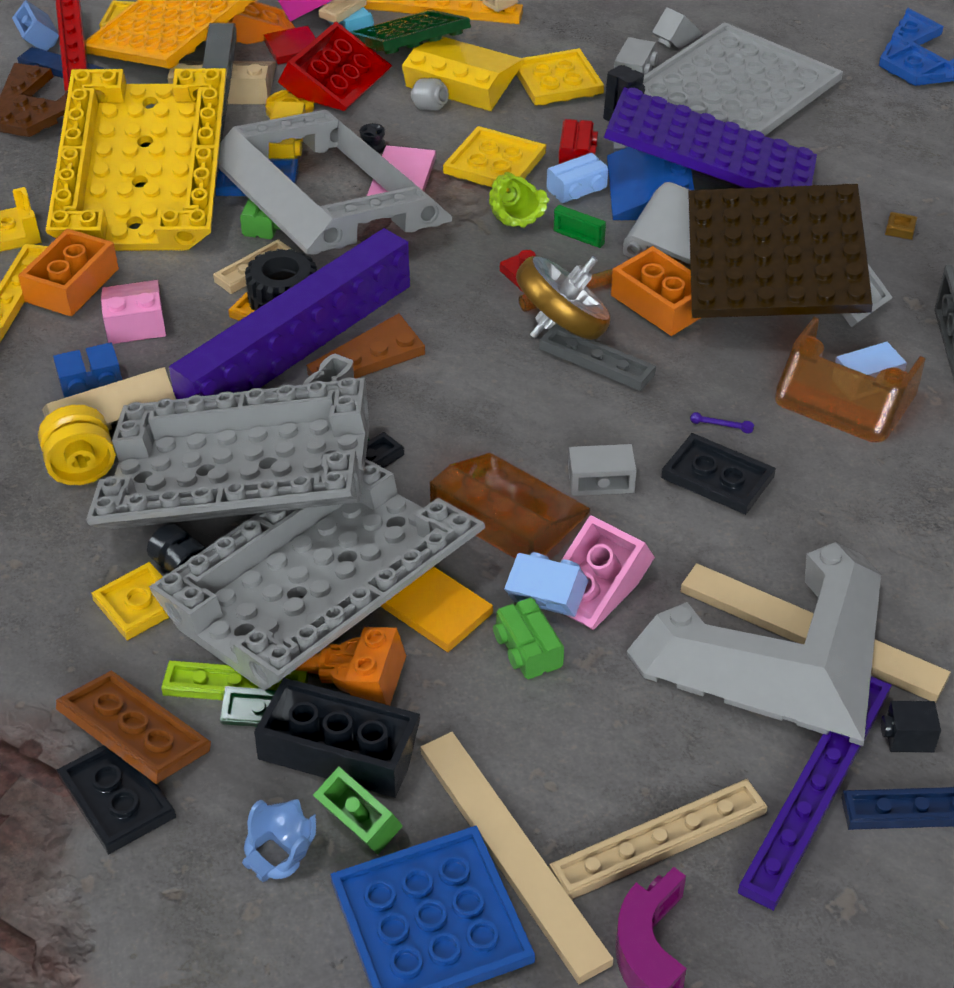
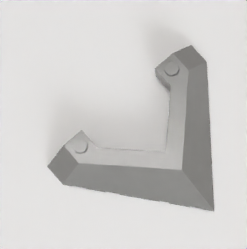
(811, 683)

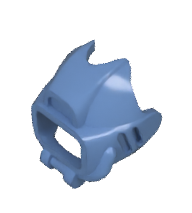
(286, 827)

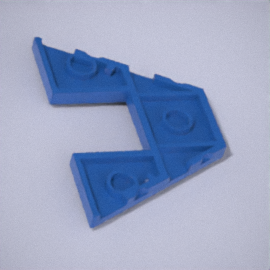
(910, 60)

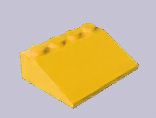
(468, 71)

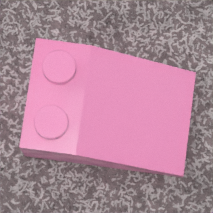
(132, 312)
(611, 563)

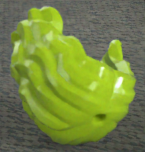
(520, 204)

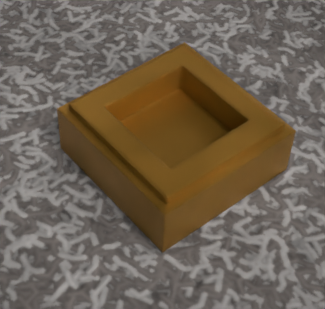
(901, 225)

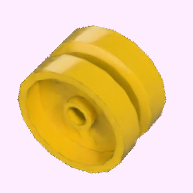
(76, 445)

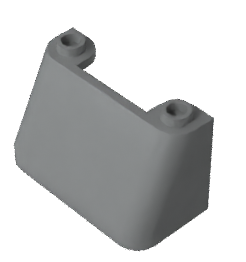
(662, 224)

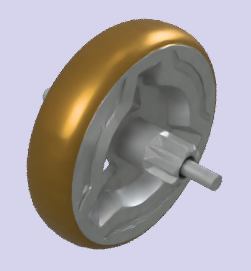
(563, 297)

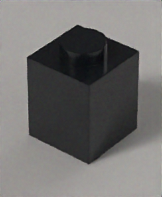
(911, 726)

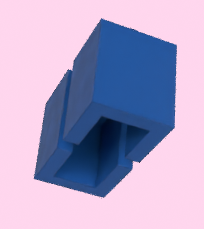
(73, 375)

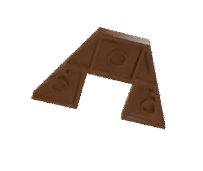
(26, 114)

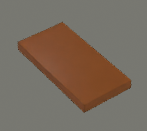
(133, 726)

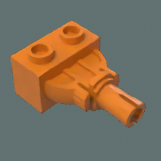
(362, 665)

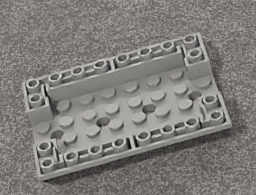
(215, 453)
(262, 567)

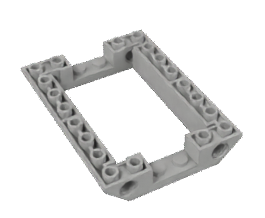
(315, 227)

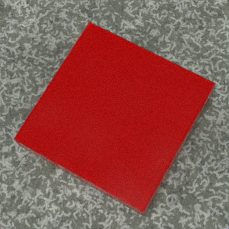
(288, 43)

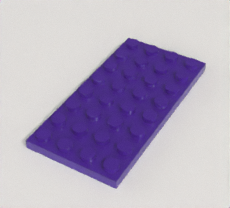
(707, 143)

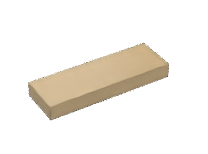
(233, 276)

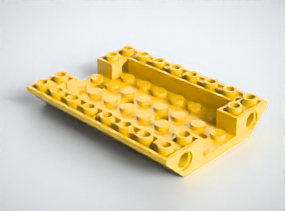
(104, 159)

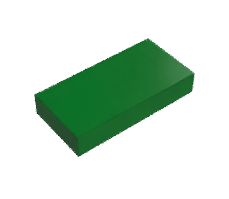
(579, 226)

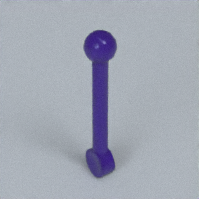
(746, 426)

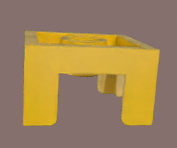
(18, 224)

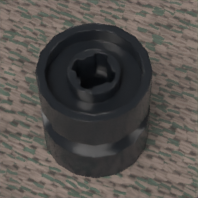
(172, 546)

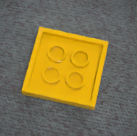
(559, 77)
(491, 154)

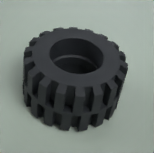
(275, 273)

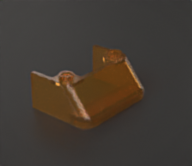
(842, 395)

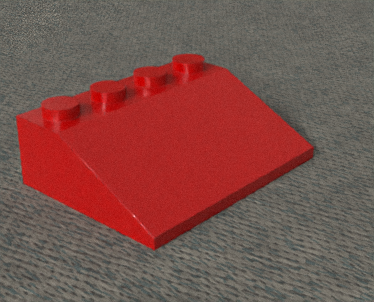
(333, 69)

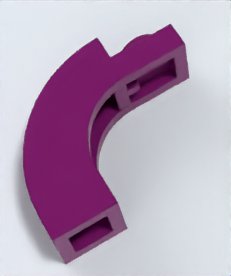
(638, 953)

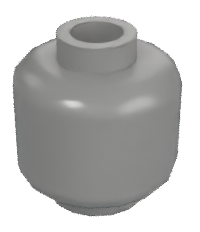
(429, 94)

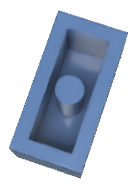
(35, 26)

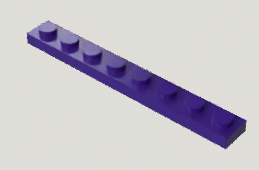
(805, 809)

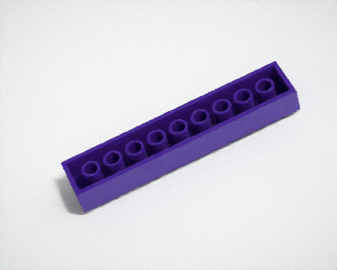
(297, 320)

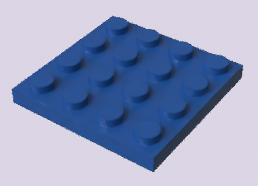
(432, 915)

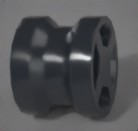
(373, 136)

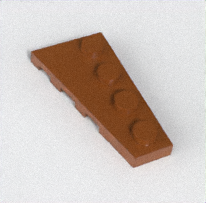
(378, 348)

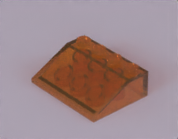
(516, 507)

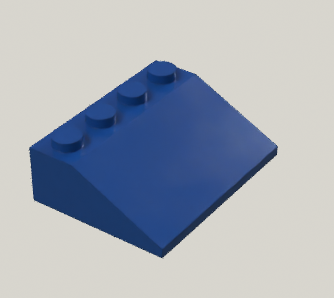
(636, 177)

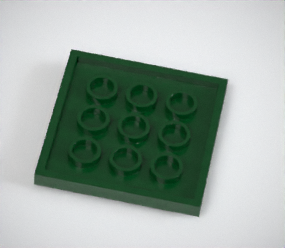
(411, 30)

